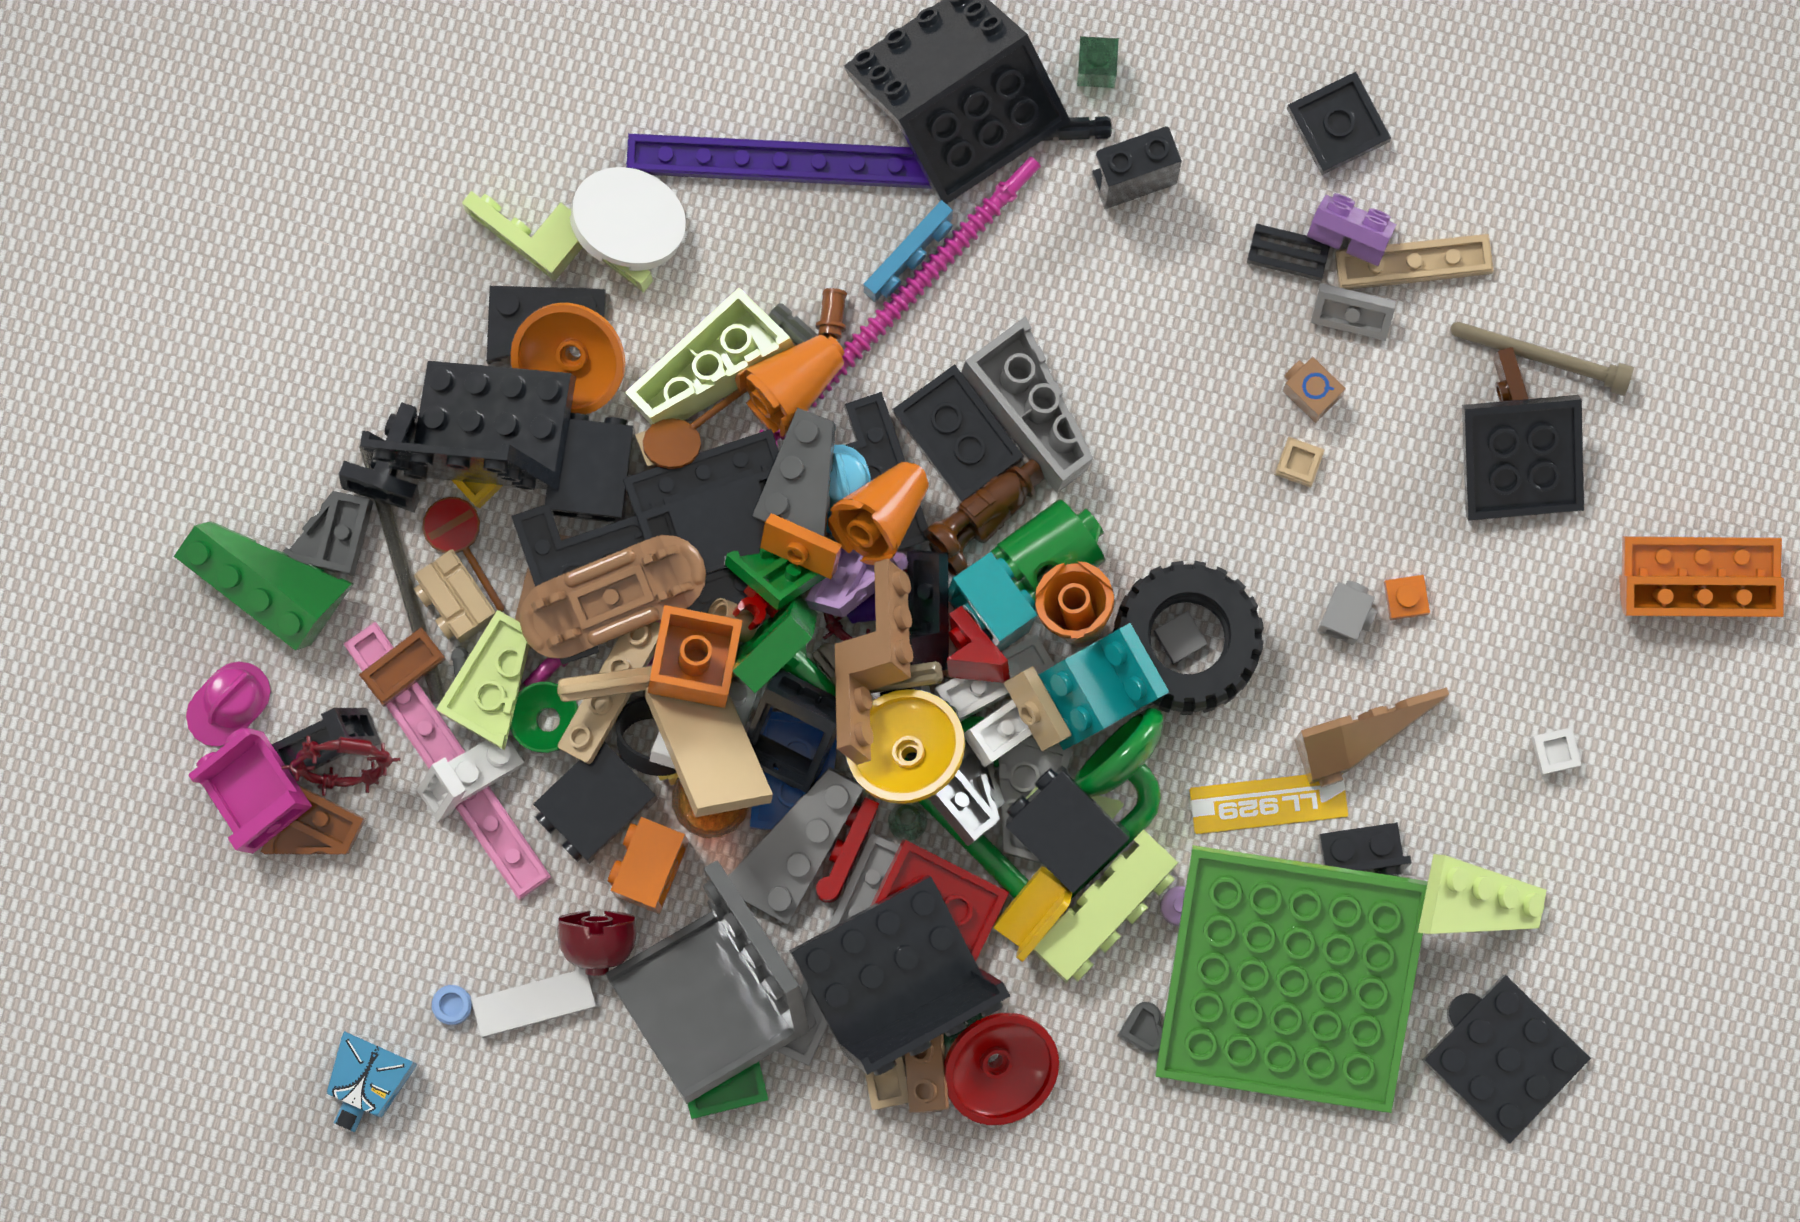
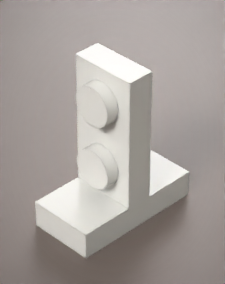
(466, 775)

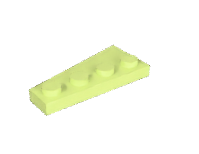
(1477, 899)

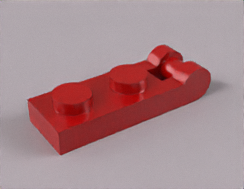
(846, 852)

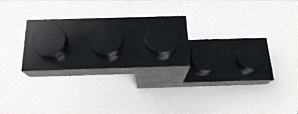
(928, 609)

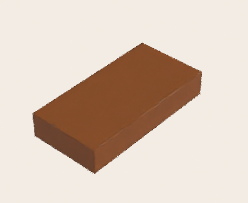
(402, 666)

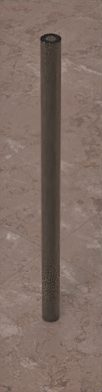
(404, 580)

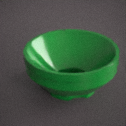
(529, 705)

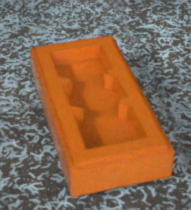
(801, 546)

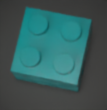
(993, 600)

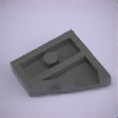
(335, 534)

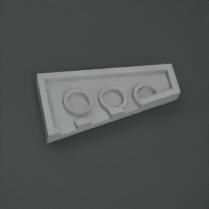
(789, 856)

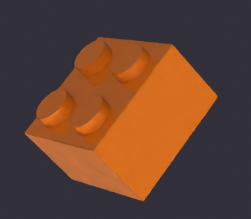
(694, 656)
(648, 865)

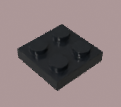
(1338, 123)

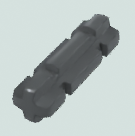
(792, 326)

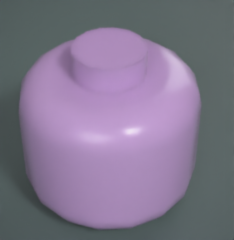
(1172, 905)

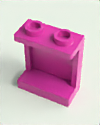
(250, 789)

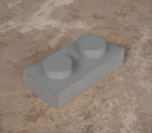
(1353, 312)

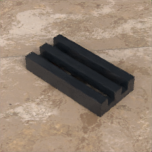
(1293, 238)

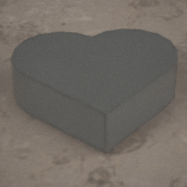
(1143, 1028)

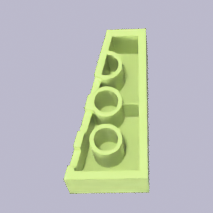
(707, 361)
(1106, 907)

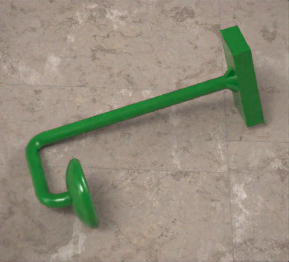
(1121, 757)

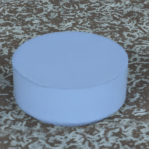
(451, 1005)

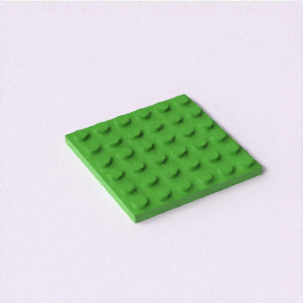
(1292, 979)

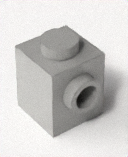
(1348, 612)

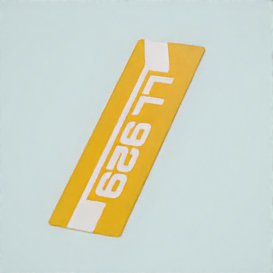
(1265, 803)

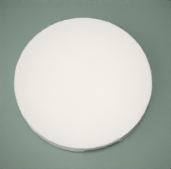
(627, 218)

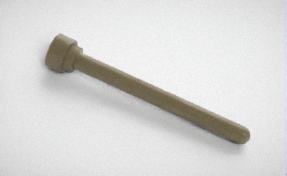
(1614, 377)

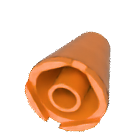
(790, 380)
(879, 512)
(1075, 602)

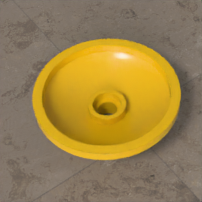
(906, 724)

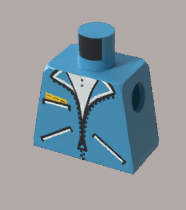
(365, 1079)

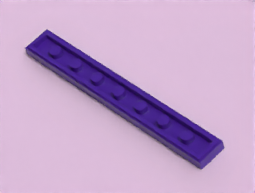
(775, 161)

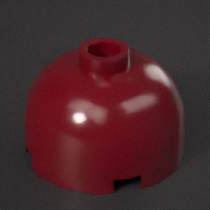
(596, 940)

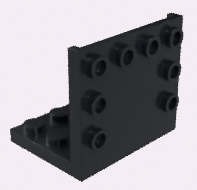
(961, 91)
(485, 427)
(896, 978)

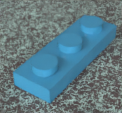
(909, 252)

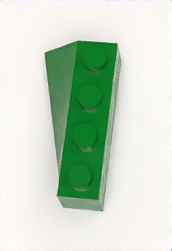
(265, 583)

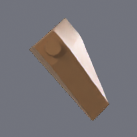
(1343, 743)

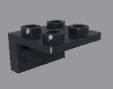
(1365, 849)

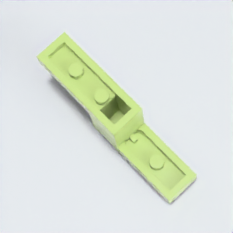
(550, 247)

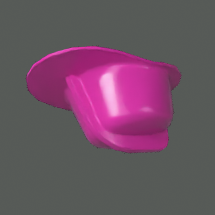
(227, 702)

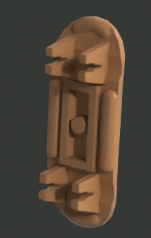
(611, 596)

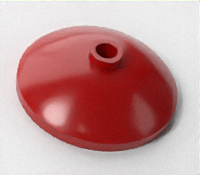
(1013, 1082)

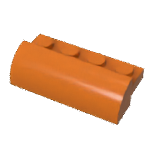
(1702, 576)

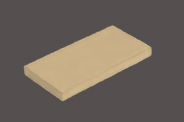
(710, 754)

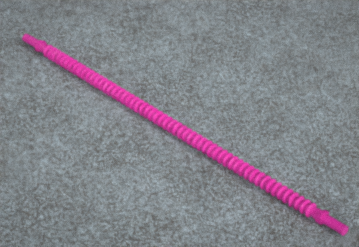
(1004, 193)

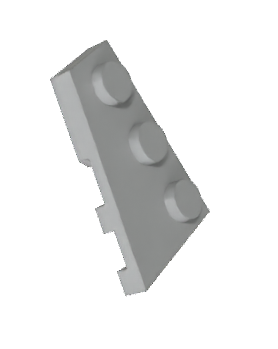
(1017, 774)

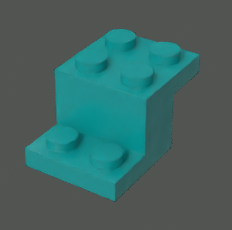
(1103, 684)

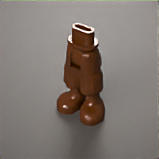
(983, 513)

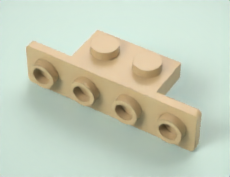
(597, 715)

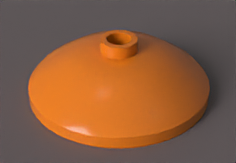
(544, 345)

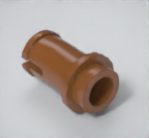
(832, 313)

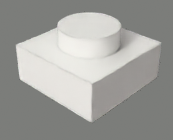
(1556, 751)

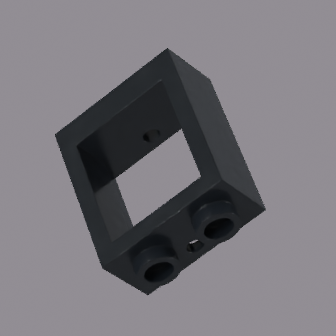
(806, 704)

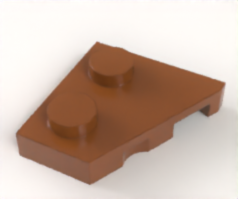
(320, 830)

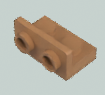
(927, 1079)

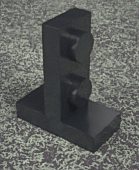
(380, 480)
(336, 723)

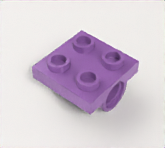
(1340, 218)

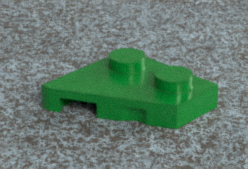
(772, 576)

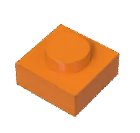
(1406, 597)

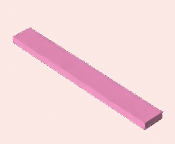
(436, 741)

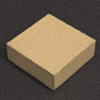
(1299, 462)

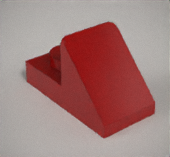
(977, 654)

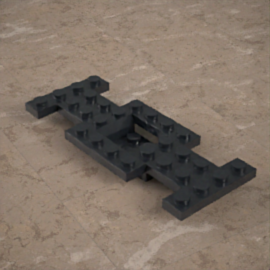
(706, 505)

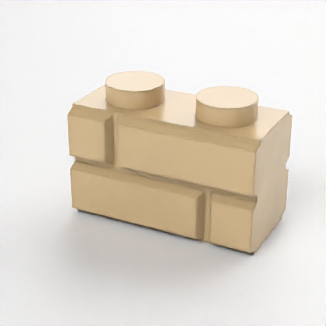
(455, 596)

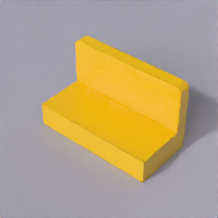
(1034, 911)

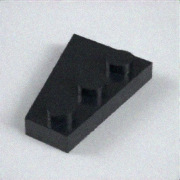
(513, 304)

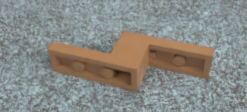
(872, 661)

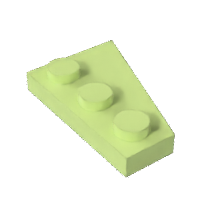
(489, 682)

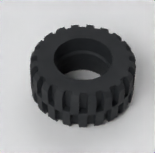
(1230, 605)

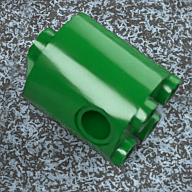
(1050, 540)

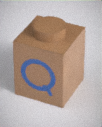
(1312, 388)

